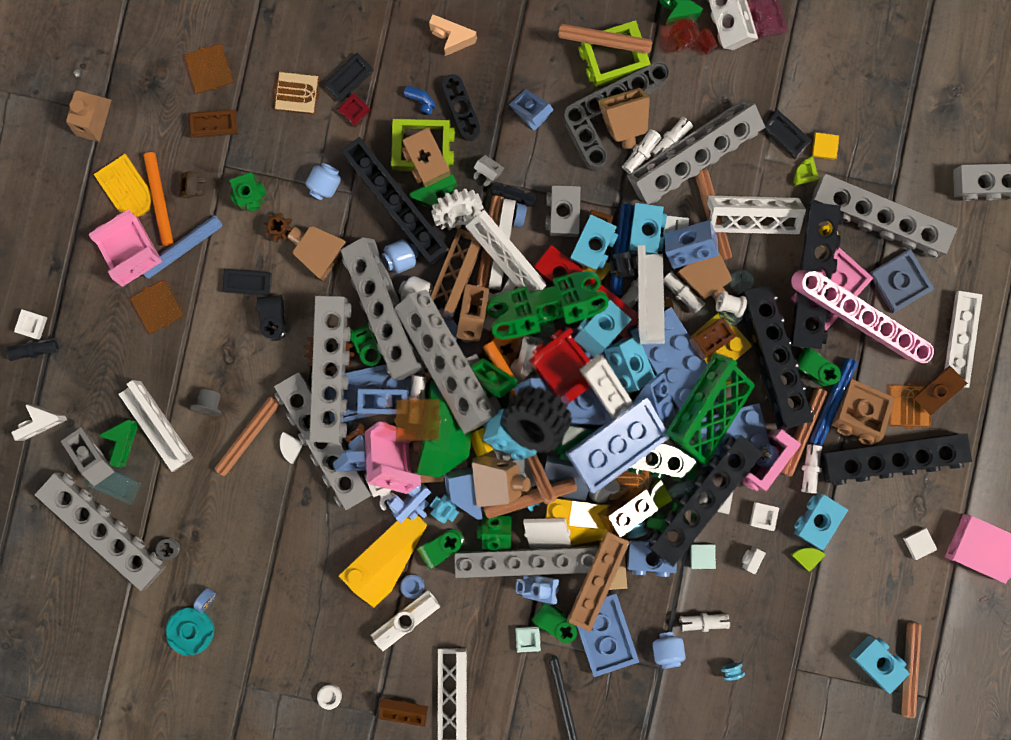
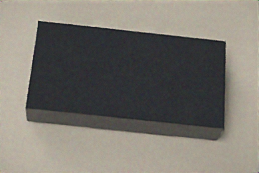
(348, 77)
(786, 134)
(247, 282)

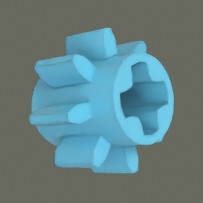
(443, 509)

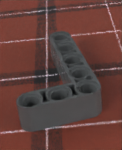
(588, 116)

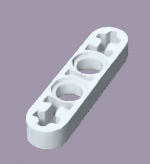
(505, 225)

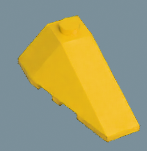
(580, 518)
(379, 567)

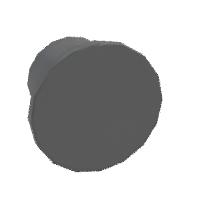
(207, 403)
(604, 493)

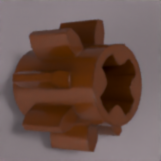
(272, 227)

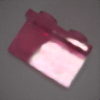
(767, 18)

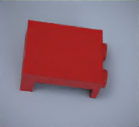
(561, 365)

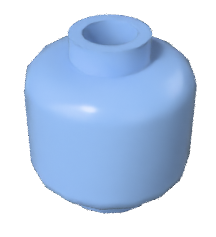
(323, 181)
(399, 256)
(669, 650)

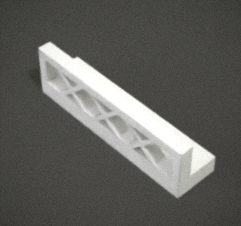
(756, 207)
(505, 253)
(650, 297)
(155, 425)
(460, 690)

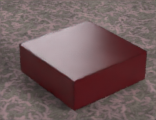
(354, 109)

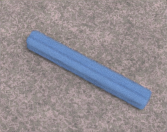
(185, 244)

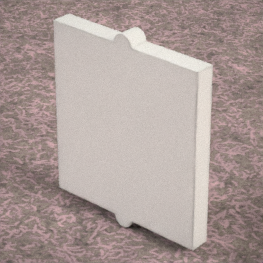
(547, 533)

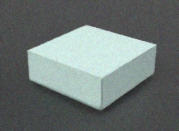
(702, 556)
(528, 639)

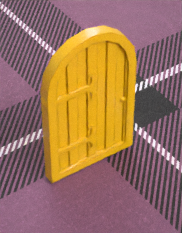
(125, 186)

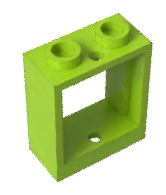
(593, 72)
(398, 127)

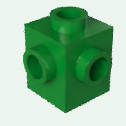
(248, 192)
(495, 533)

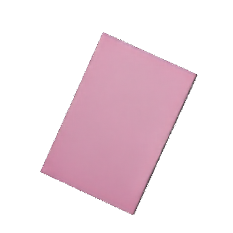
(848, 276)

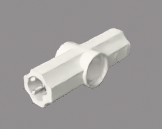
(521, 366)
(394, 630)

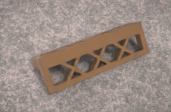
(463, 277)
(598, 581)

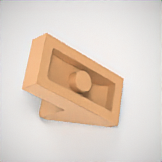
(458, 36)

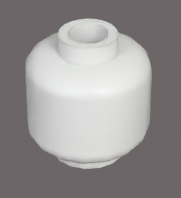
(414, 285)

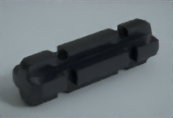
(513, 194)

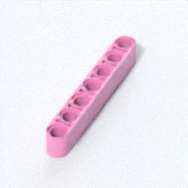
(853, 315)

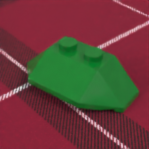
(451, 449)

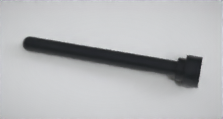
(563, 698)

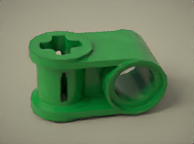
(364, 342)
(813, 365)
(438, 550)
(551, 620)

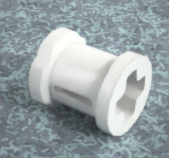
(731, 304)

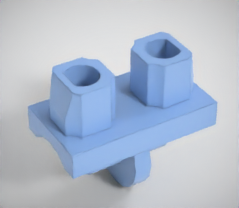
(412, 505)
(538, 588)

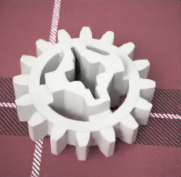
(456, 209)

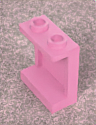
(125, 247)
(388, 459)
(765, 477)
(982, 548)

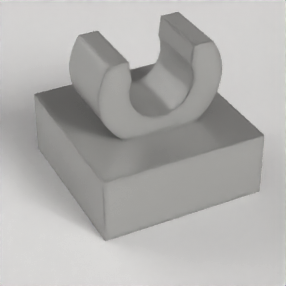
(488, 168)

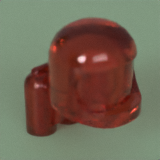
(687, 36)

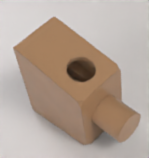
(88, 113)
(626, 116)
(317, 250)
(706, 277)
(471, 324)
(497, 481)

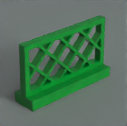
(702, 402)

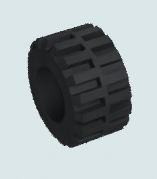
(537, 419)

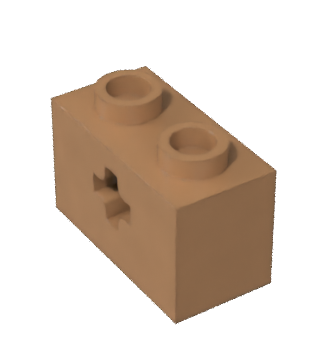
(421, 144)

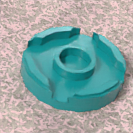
(190, 631)

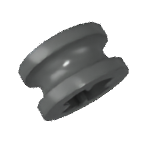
(162, 554)

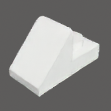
(41, 421)

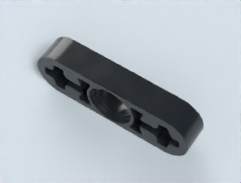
(461, 90)

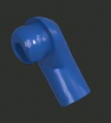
(421, 96)

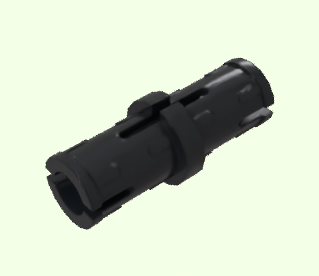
(32, 349)

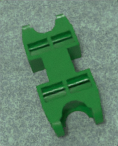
(546, 305)

